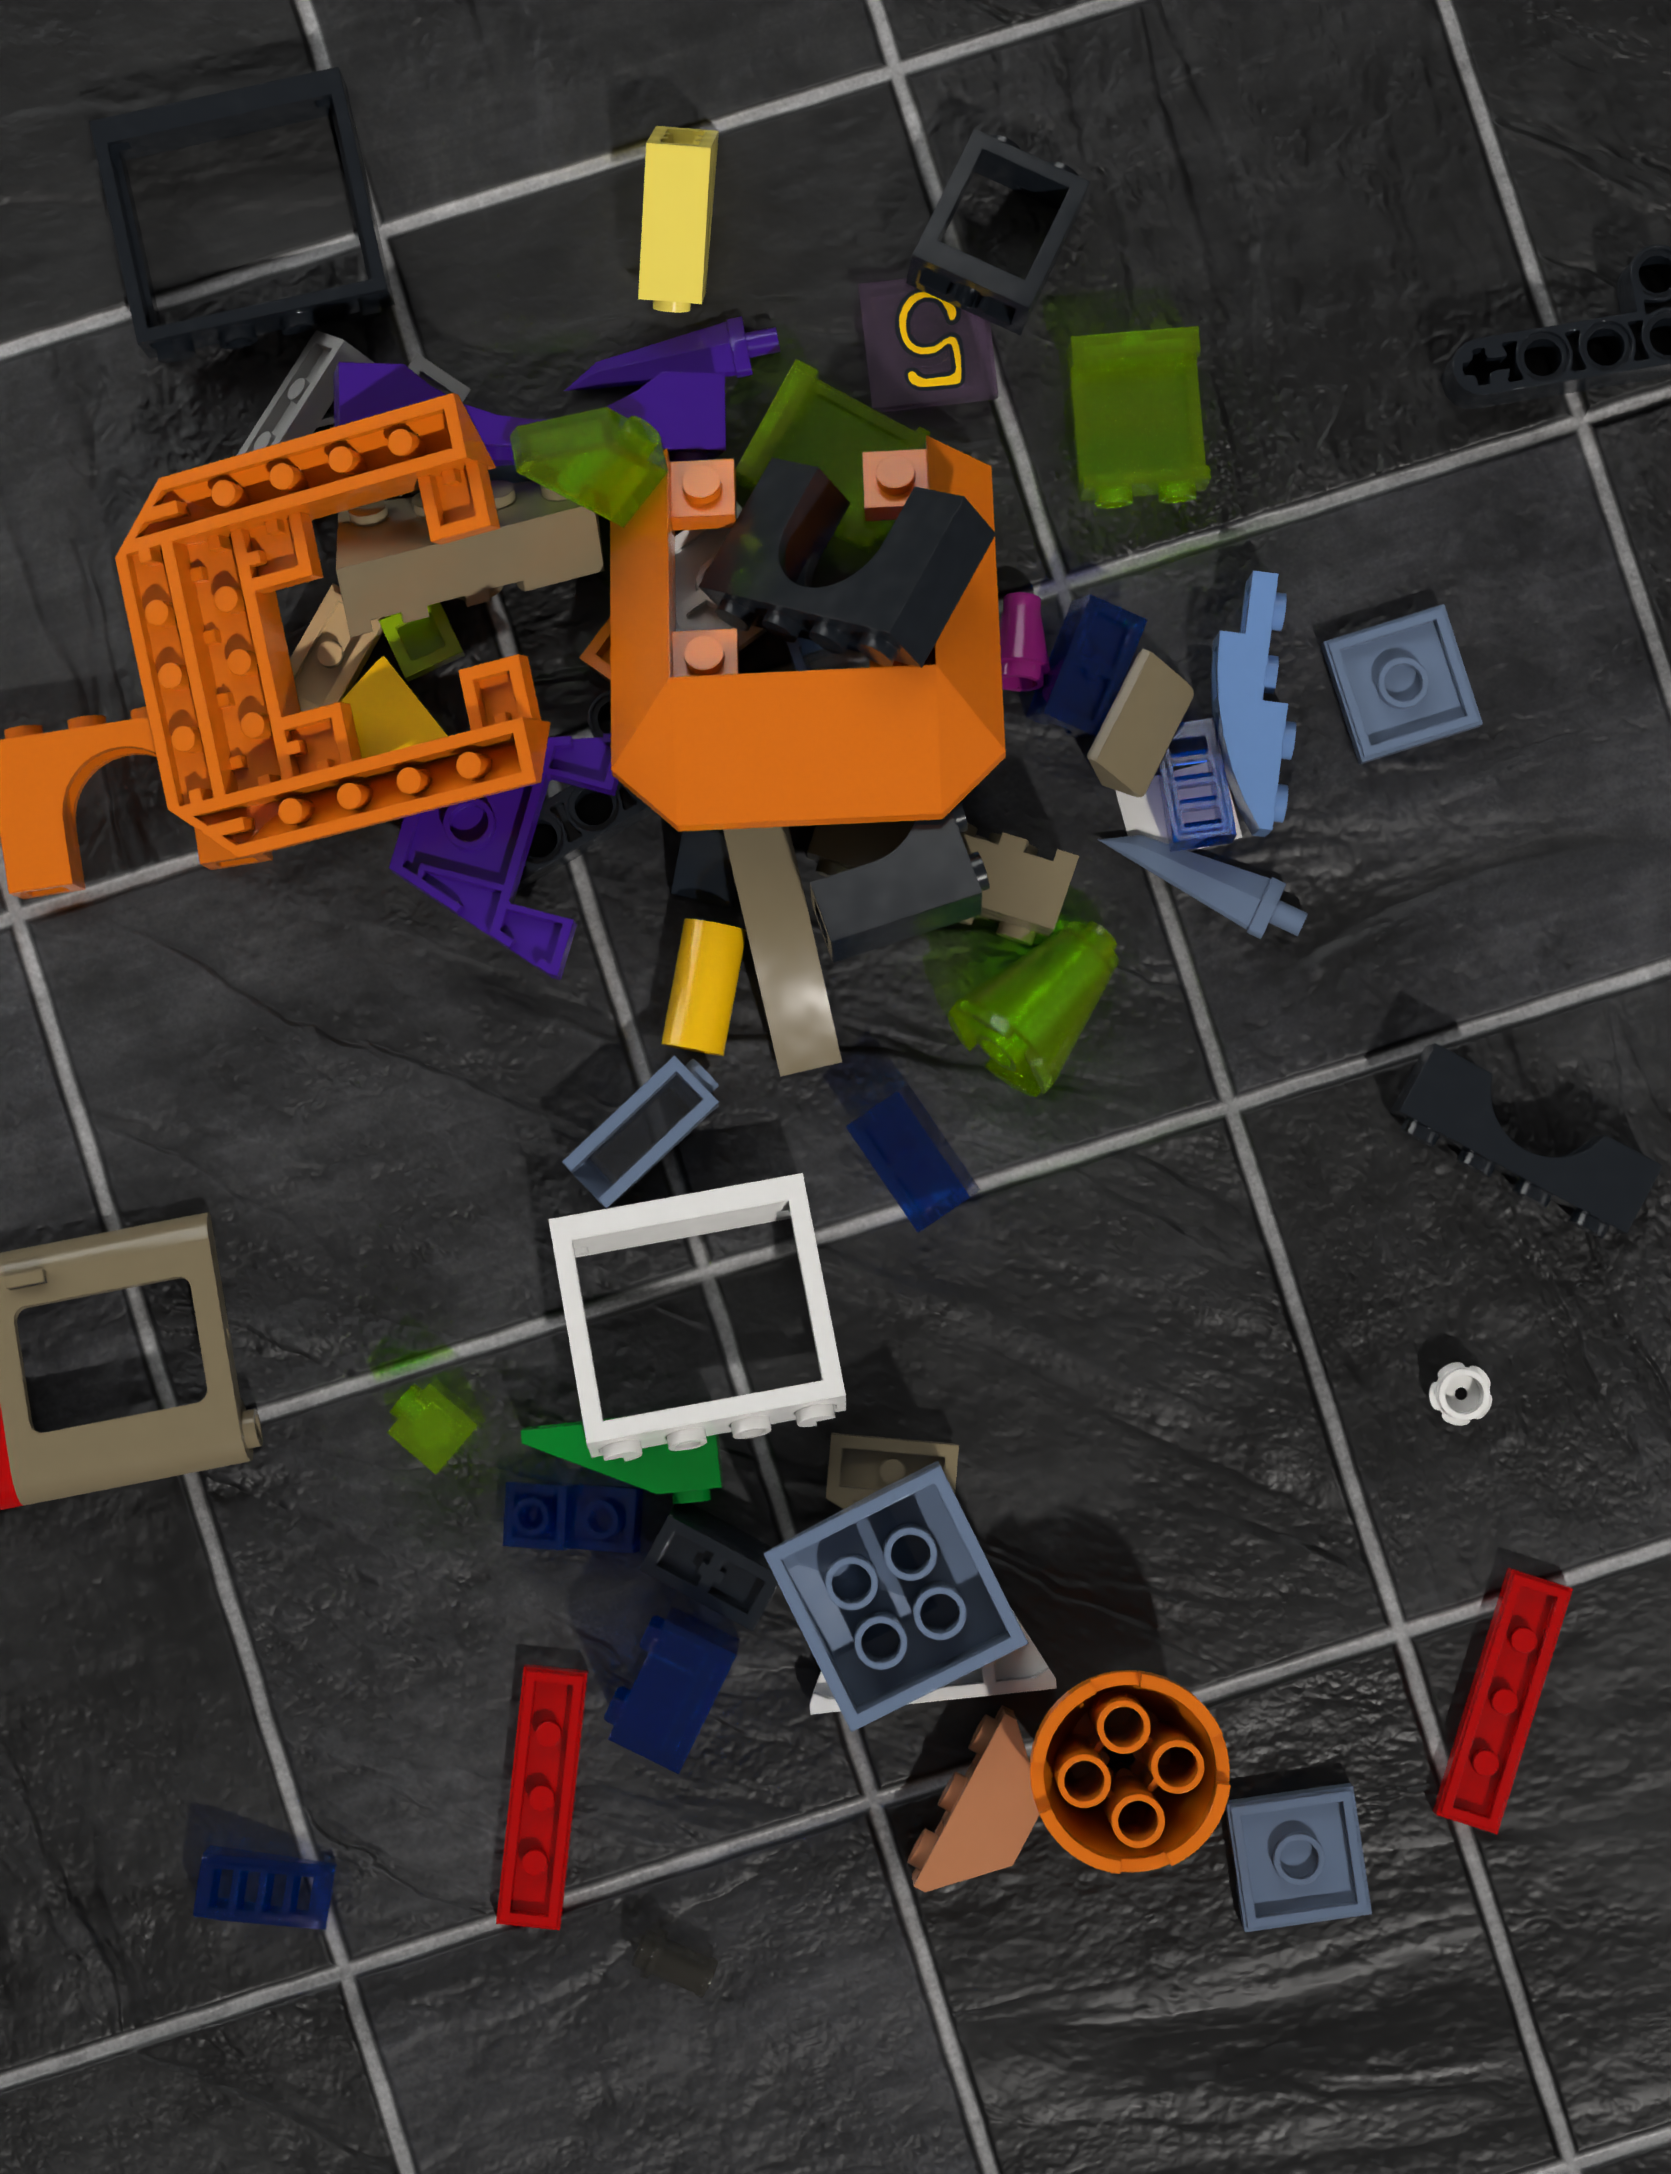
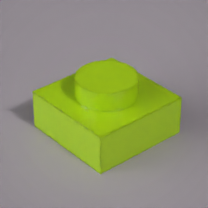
(422, 643)

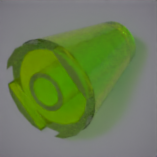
(1038, 1006)

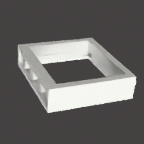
(676, 1219)

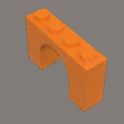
(41, 793)

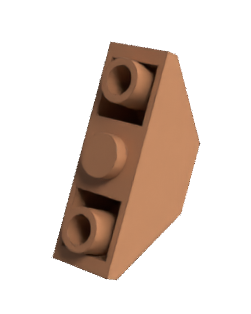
(985, 1811)

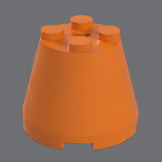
(1138, 1812)

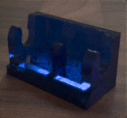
(1087, 666)
(913, 1158)

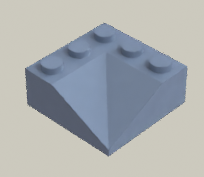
(895, 1596)

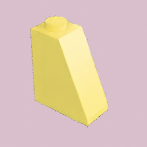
(677, 216)

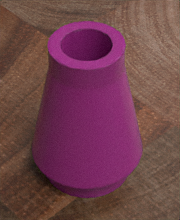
(1022, 643)

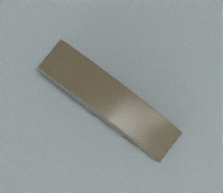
(783, 948)

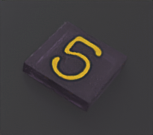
(923, 349)

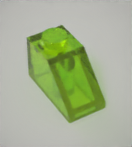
(593, 460)

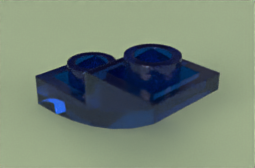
(573, 1516)

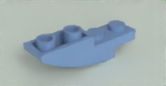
(1250, 729)

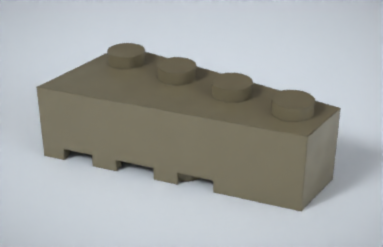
(394, 567)
(1023, 889)

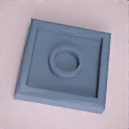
(1401, 684)
(1298, 1857)

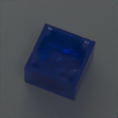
(672, 1689)

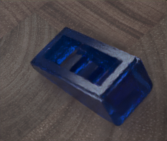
(1200, 833)
(235, 1908)

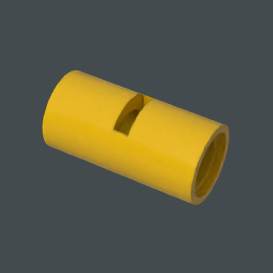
(704, 987)

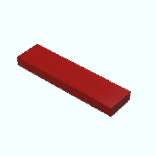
(1502, 1700)
(542, 1797)

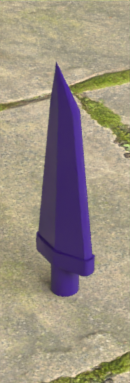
(709, 350)

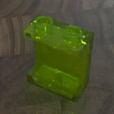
(1137, 416)
(830, 431)

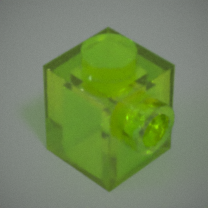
(433, 1424)

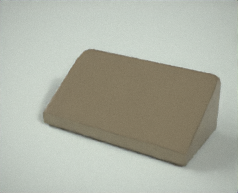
(1140, 725)

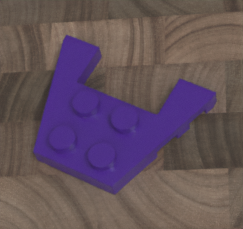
(477, 851)

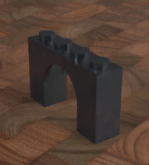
(886, 608)
(904, 894)

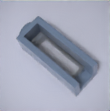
(643, 1130)

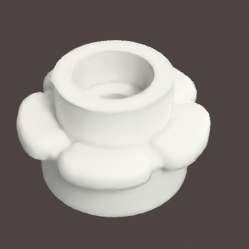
(1475, 1403)

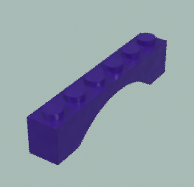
(680, 405)

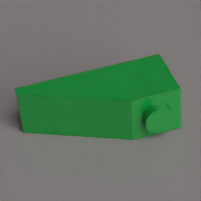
(659, 1470)

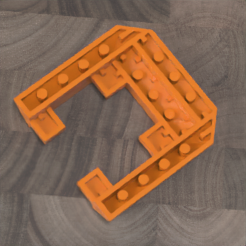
(216, 655)
(806, 743)

